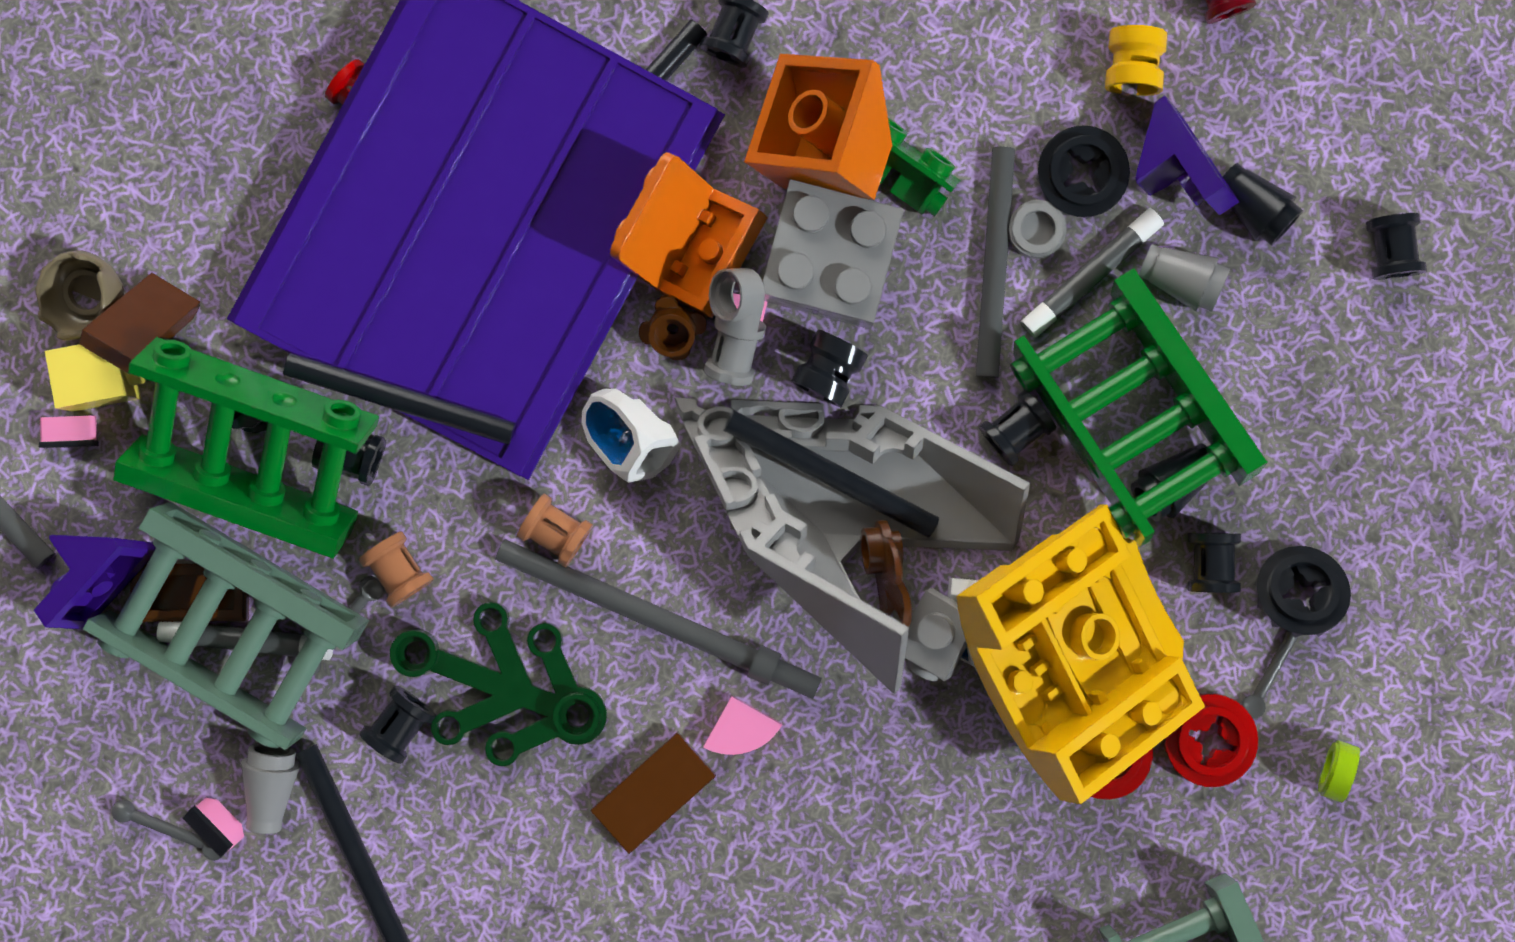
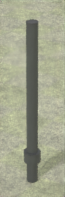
(763, 664)

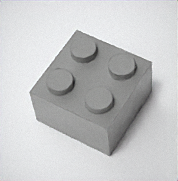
(831, 254)

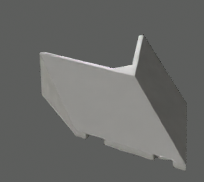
(808, 530)

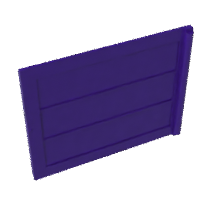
(472, 215)

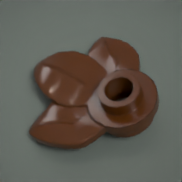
(884, 557)

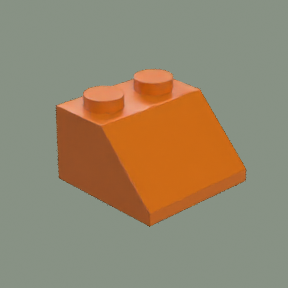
(823, 125)

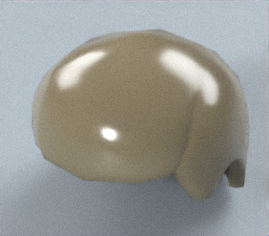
(79, 273)

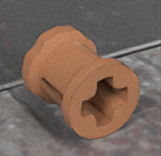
(542, 526)
(395, 569)

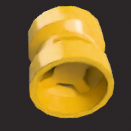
(1136, 59)

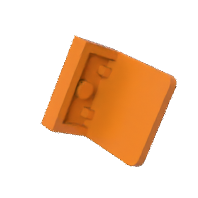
(684, 233)

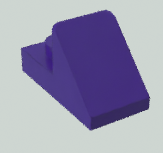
(1175, 154)
(96, 576)

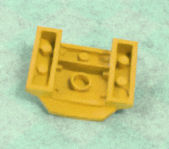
(1079, 655)

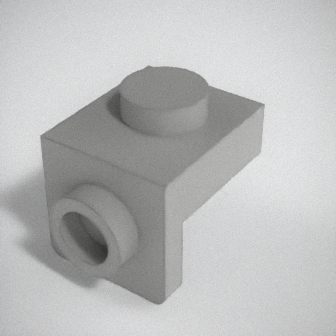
(935, 638)

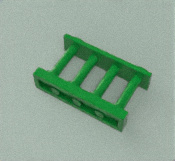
(1164, 356)
(230, 492)

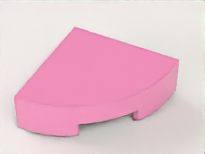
(741, 729)

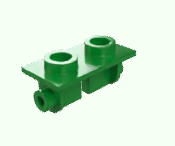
(920, 173)

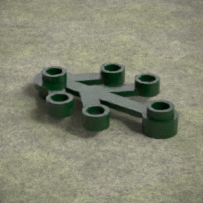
(510, 688)

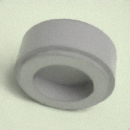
(1037, 229)

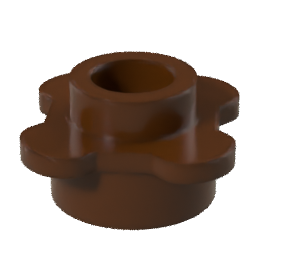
(672, 344)

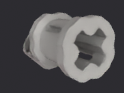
(737, 327)

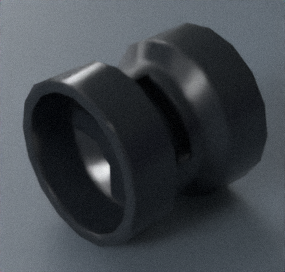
(829, 367)

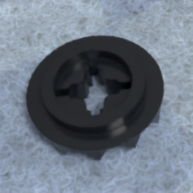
(1085, 144)
(1312, 569)

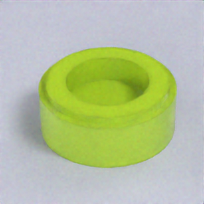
(1339, 771)

